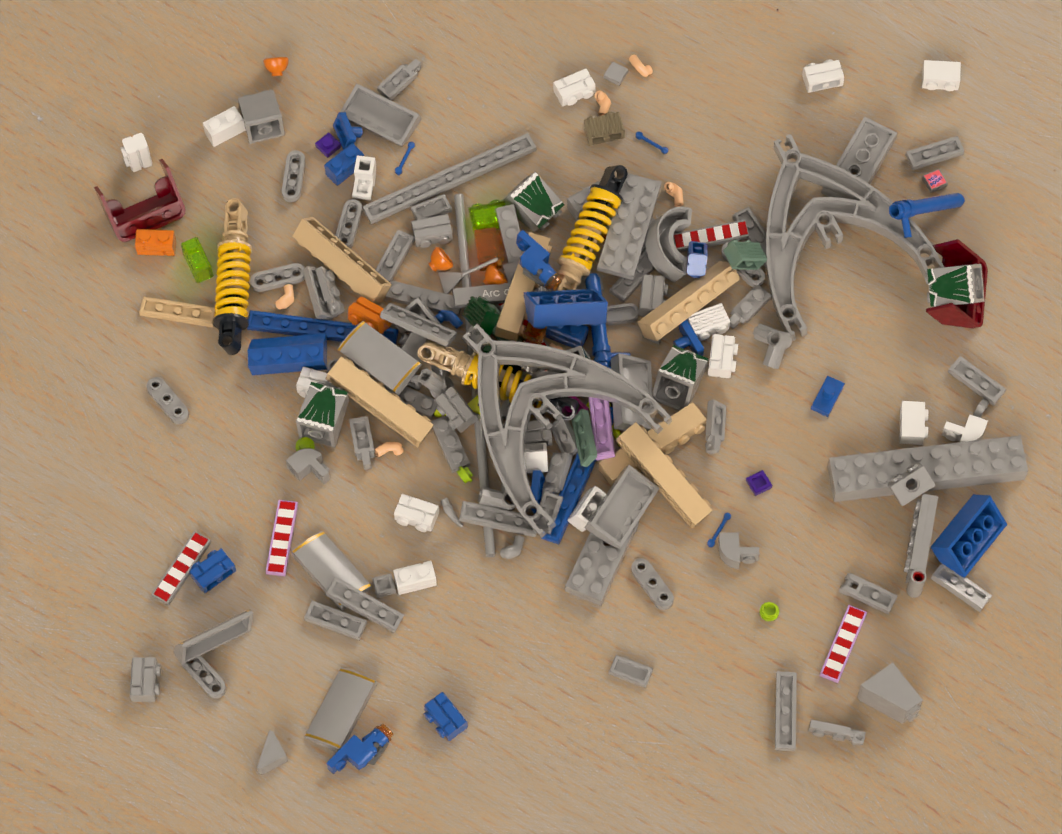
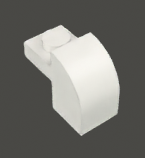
(364, 177)
(971, 432)

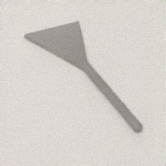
(451, 279)

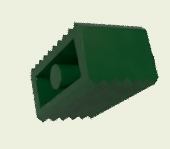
(482, 313)

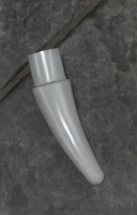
(450, 512)

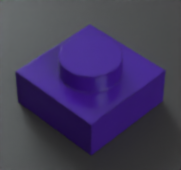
(328, 145)

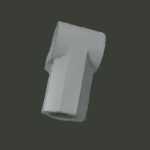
(777, 341)
(435, 380)
(495, 498)

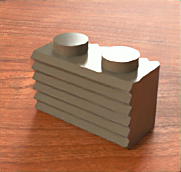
(604, 128)

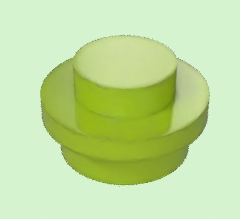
(305, 443)
(465, 474)
(769, 611)

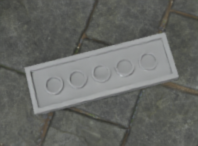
(629, 227)

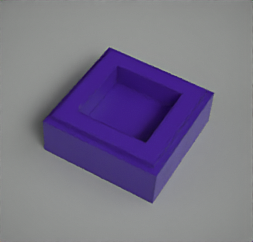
(759, 482)

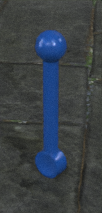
(639, 135)
(398, 170)
(711, 542)

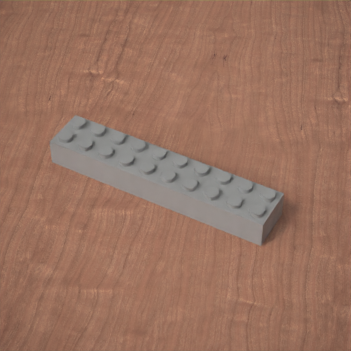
(947, 464)

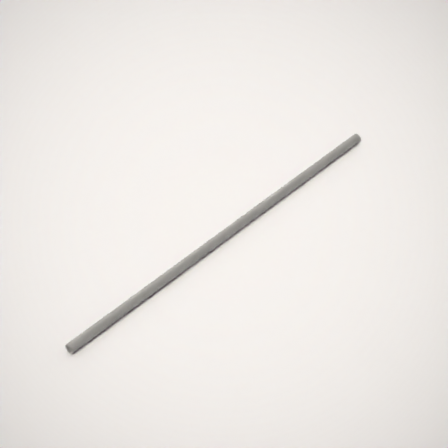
(479, 433)

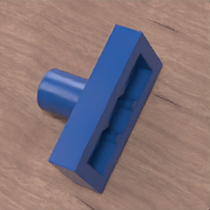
(344, 130)
(689, 339)
(827, 396)
(536, 486)

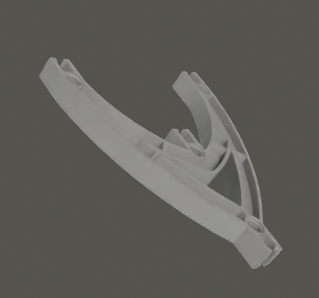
(860, 207)
(576, 378)

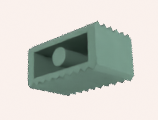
(745, 255)

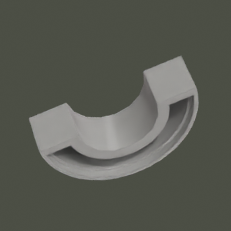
(661, 245)

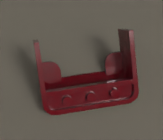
(147, 214)
(961, 315)

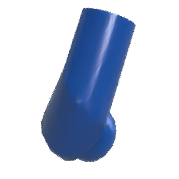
(445, 315)

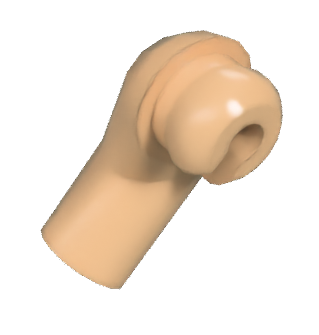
(638, 65)
(604, 102)
(676, 192)
(287, 299)
(396, 447)

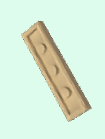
(177, 311)

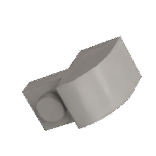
(305, 461)
(732, 554)

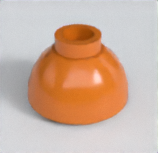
(276, 65)
(440, 260)
(494, 276)

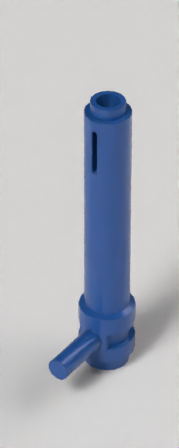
(909, 208)
(600, 348)

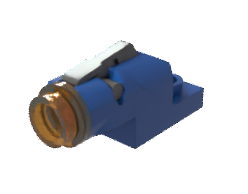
(536, 262)
(363, 752)

